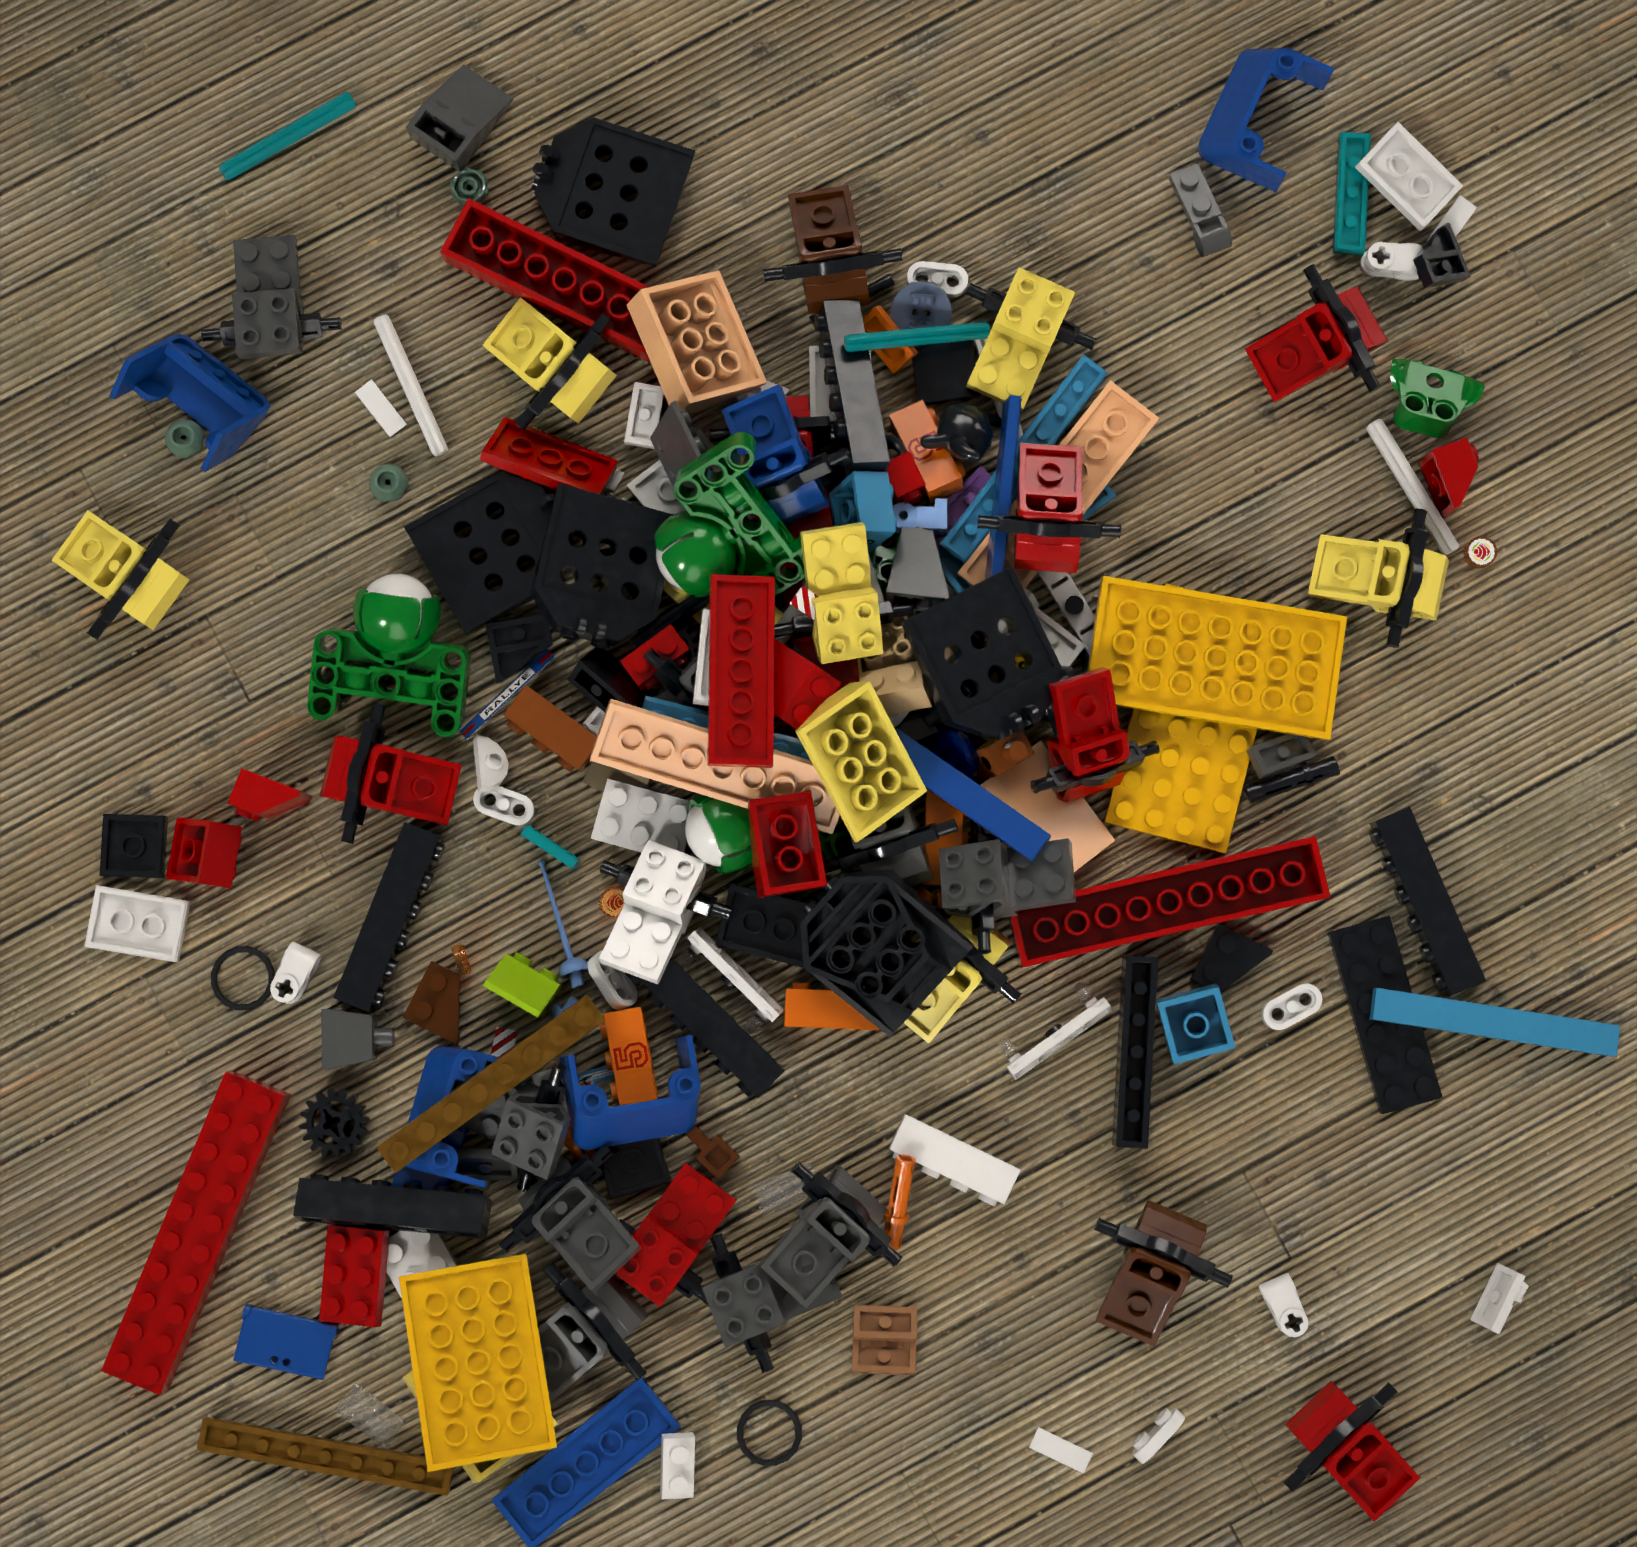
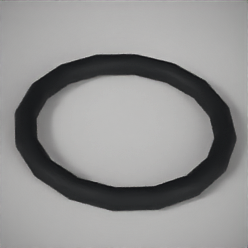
(242, 949)
(798, 1432)

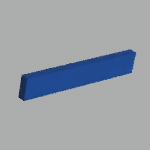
(1003, 482)
(975, 801)

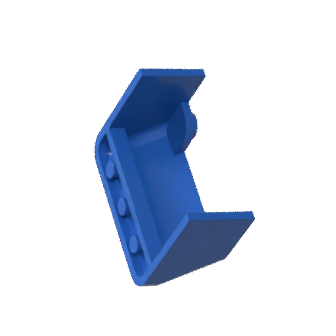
(1226, 138)
(200, 387)
(440, 1071)
(597, 1124)

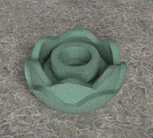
(466, 178)
(193, 442)
(390, 492)

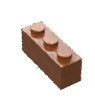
(551, 729)

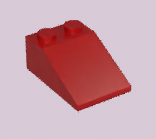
(798, 686)
(785, 844)

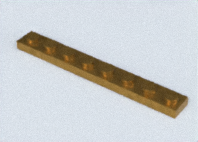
(490, 1084)
(322, 1455)

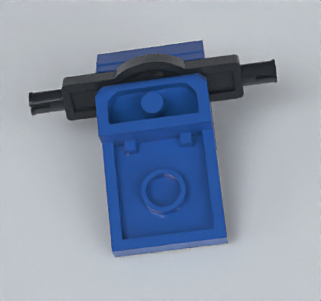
(782, 463)

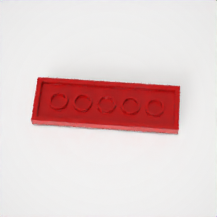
(741, 671)

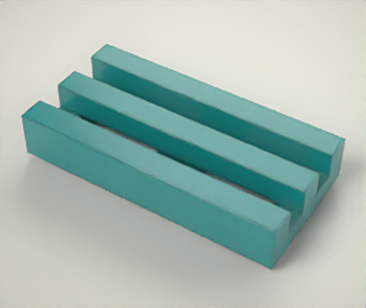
(551, 847)

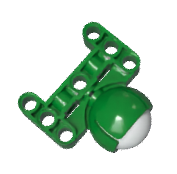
(715, 531)
(396, 624)
(721, 834)

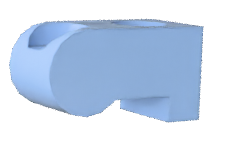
(928, 517)

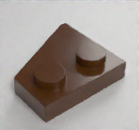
(437, 1003)

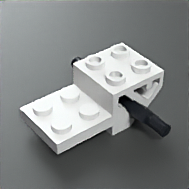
(657, 909)

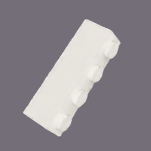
(954, 1159)

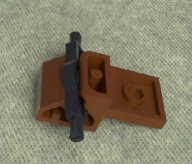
(829, 249)
(1154, 1270)

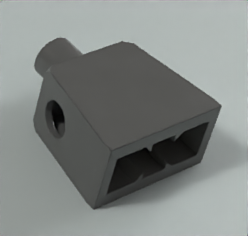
(351, 1038)

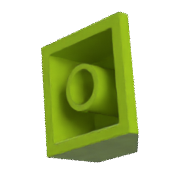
(523, 984)

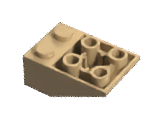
(896, 672)

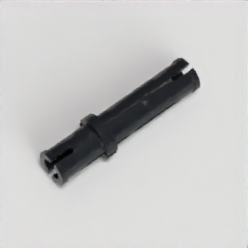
(1305, 775)

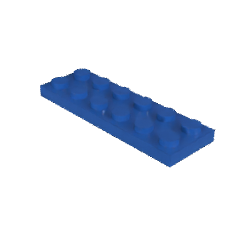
(585, 1463)

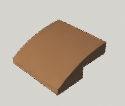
(884, 1340)

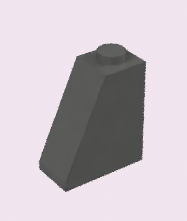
(917, 571)

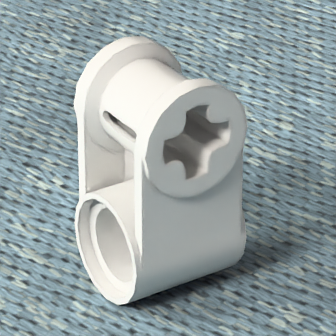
(1395, 258)
(298, 967)
(1283, 1300)

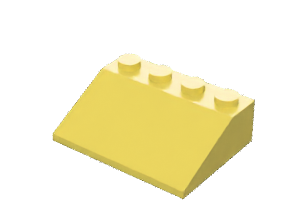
(860, 758)

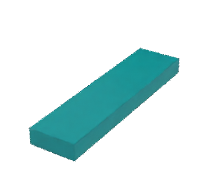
(1351, 195)

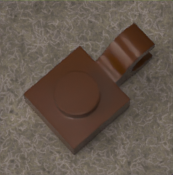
(714, 1153)

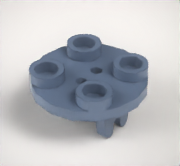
(922, 297)

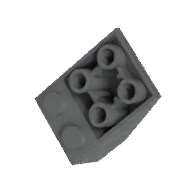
(458, 117)
(676, 442)

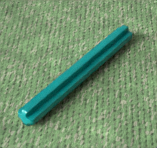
(287, 135)
(916, 336)

